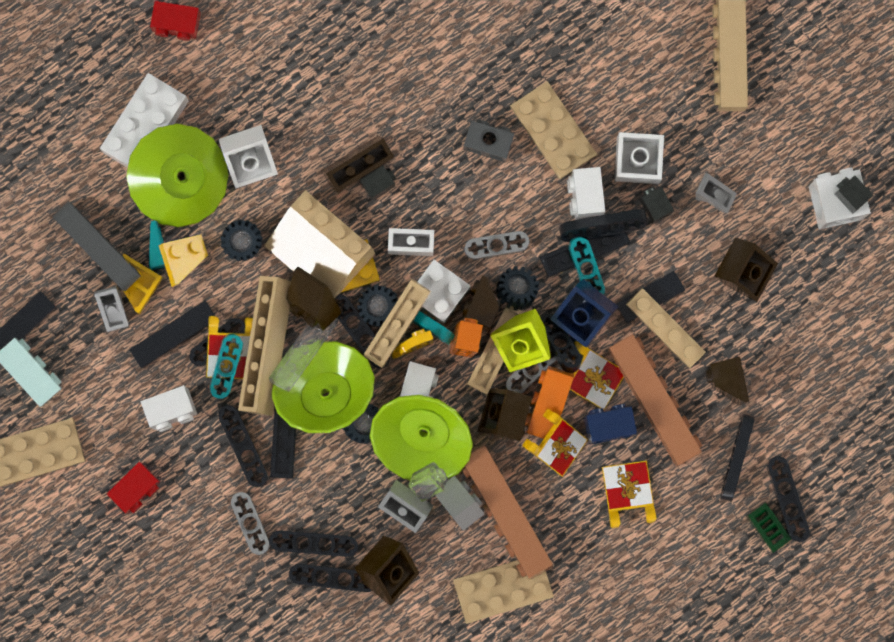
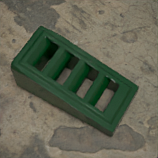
(762, 532)

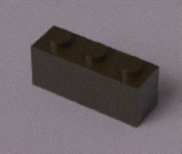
(357, 163)

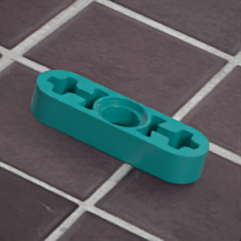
(586, 250)
(436, 329)
(216, 380)

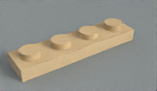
(397, 323)
(665, 328)
(490, 360)

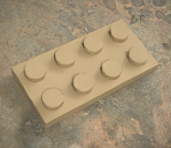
(553, 130)
(39, 452)
(499, 591)

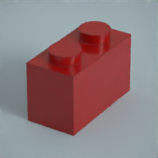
(175, 20)
(134, 488)

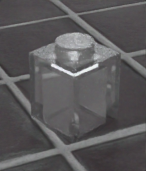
(428, 481)

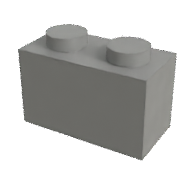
(459, 503)
(405, 506)

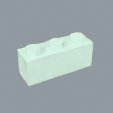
(29, 371)

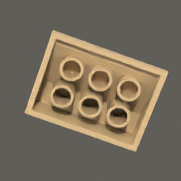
(319, 244)

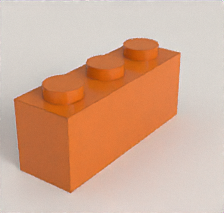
(466, 338)
(552, 396)

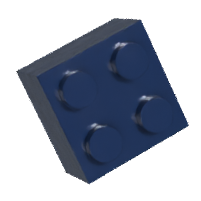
(584, 313)
(610, 425)

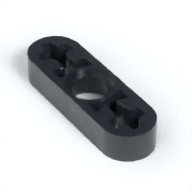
(227, 326)
(560, 352)

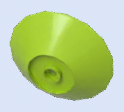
(155, 169)
(335, 371)
(406, 448)

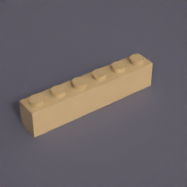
(730, 55)
(265, 345)

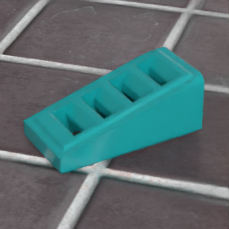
(156, 239)

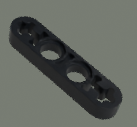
(627, 222)
(362, 329)
(246, 444)
(737, 457)
(791, 497)
(313, 547)
(332, 581)

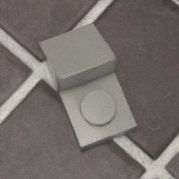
(715, 193)
(111, 308)

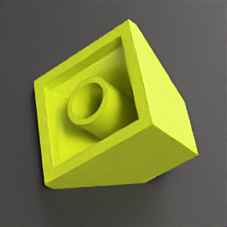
(522, 341)

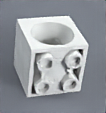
(827, 207)

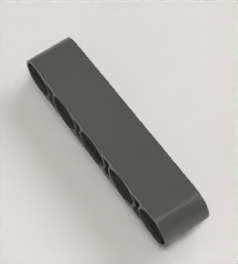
(96, 246)

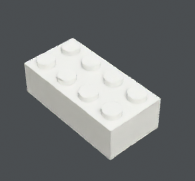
(151, 107)

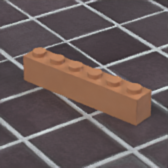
(654, 400)
(507, 514)

